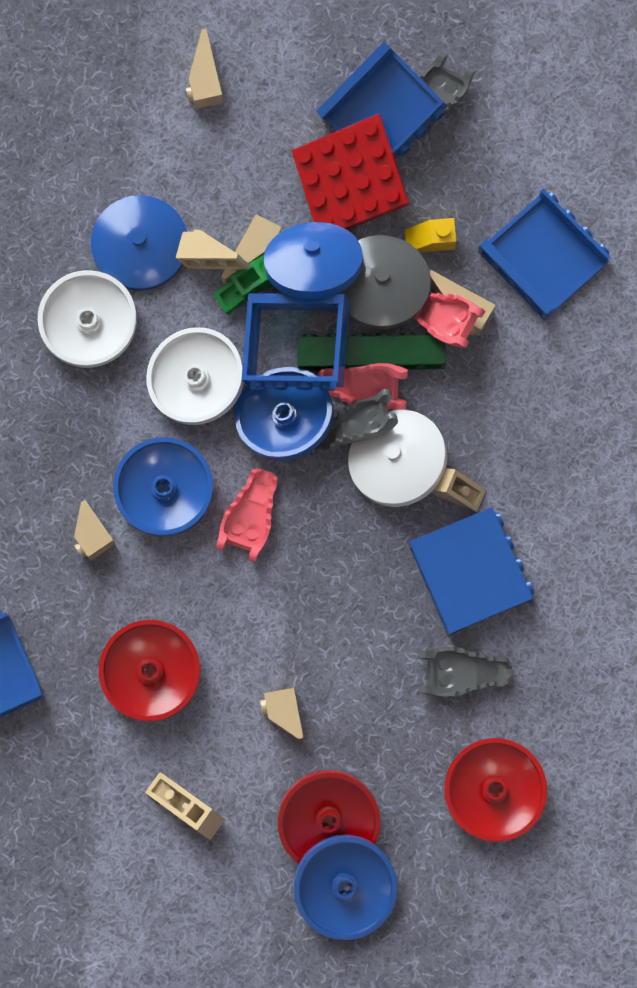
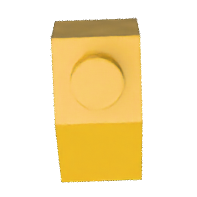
(432, 235)

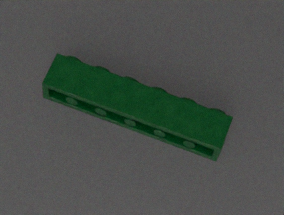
(406, 351)

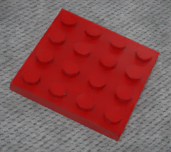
(351, 175)

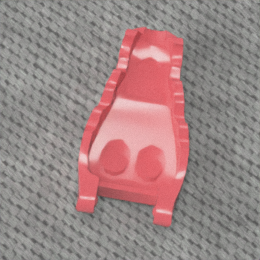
(449, 318)
(369, 381)
(249, 516)

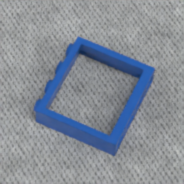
(261, 302)

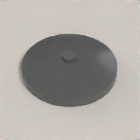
(390, 285)

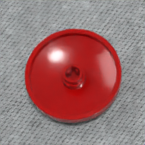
(149, 670)
(495, 790)
(325, 807)

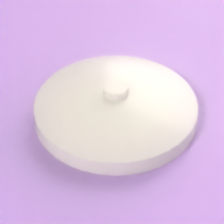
(87, 319)
(195, 376)
(401, 463)

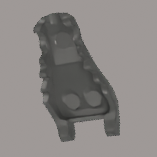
(446, 83)
(360, 422)
(459, 671)

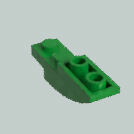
(243, 283)

